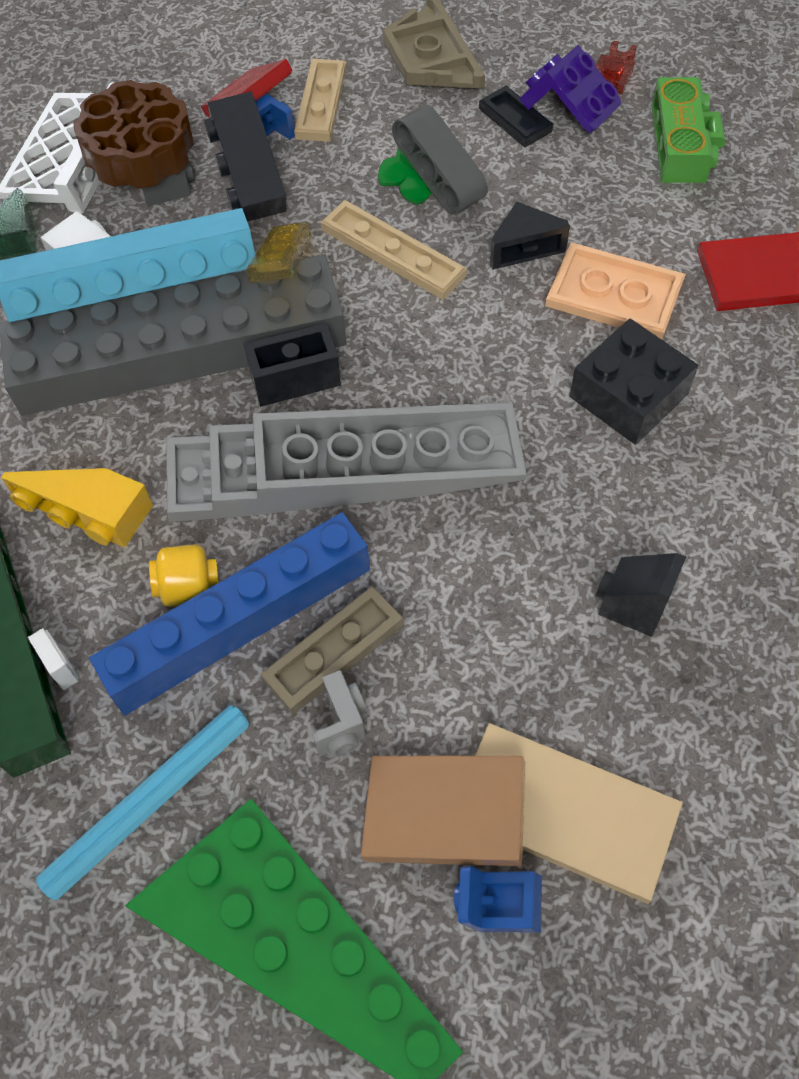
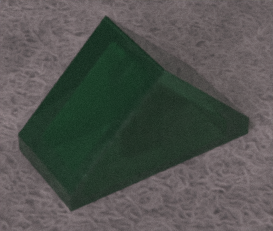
(16, 227)

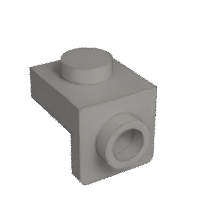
(346, 705)

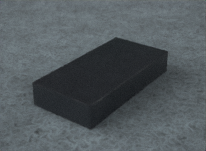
(514, 118)

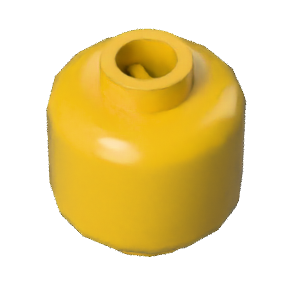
(181, 574)

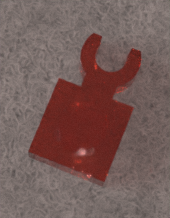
(617, 66)

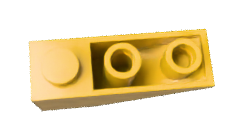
(92, 499)

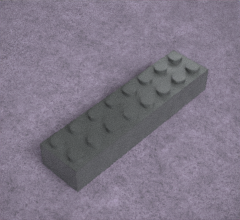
(160, 335)

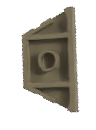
(432, 50)

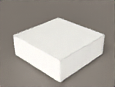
(54, 658)

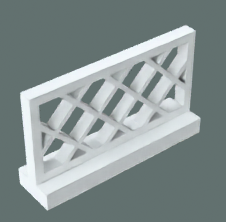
(72, 179)

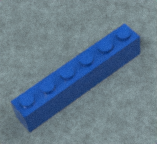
(231, 613)

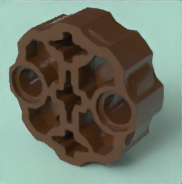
(134, 134)

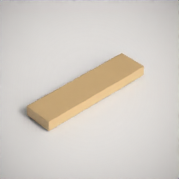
(394, 249)

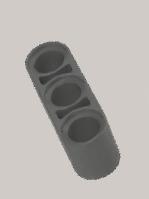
(439, 159)

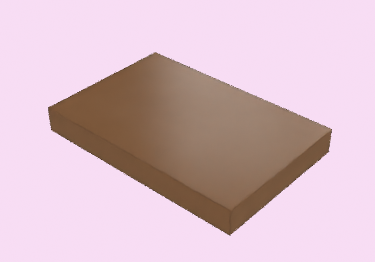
(445, 810)

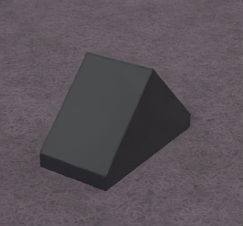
(528, 236)

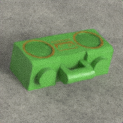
(681, 132)

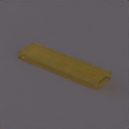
(279, 253)

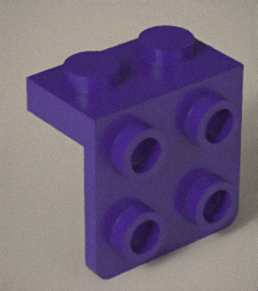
(577, 85)

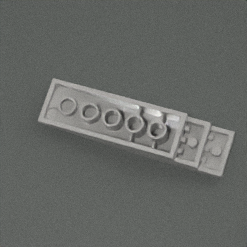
(340, 459)

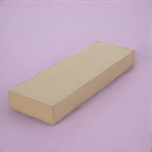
(320, 100)

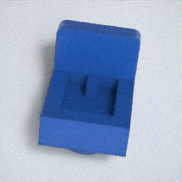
(275, 116)
(499, 900)

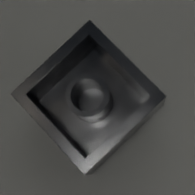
(632, 380)

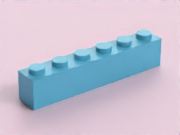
(125, 264)

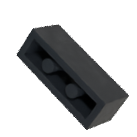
(245, 156)

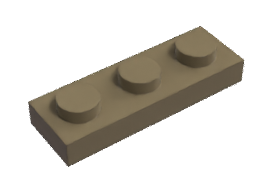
(331, 648)

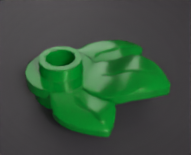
(399, 172)

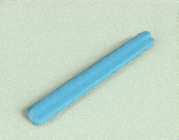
(141, 803)

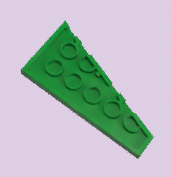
(276, 927)

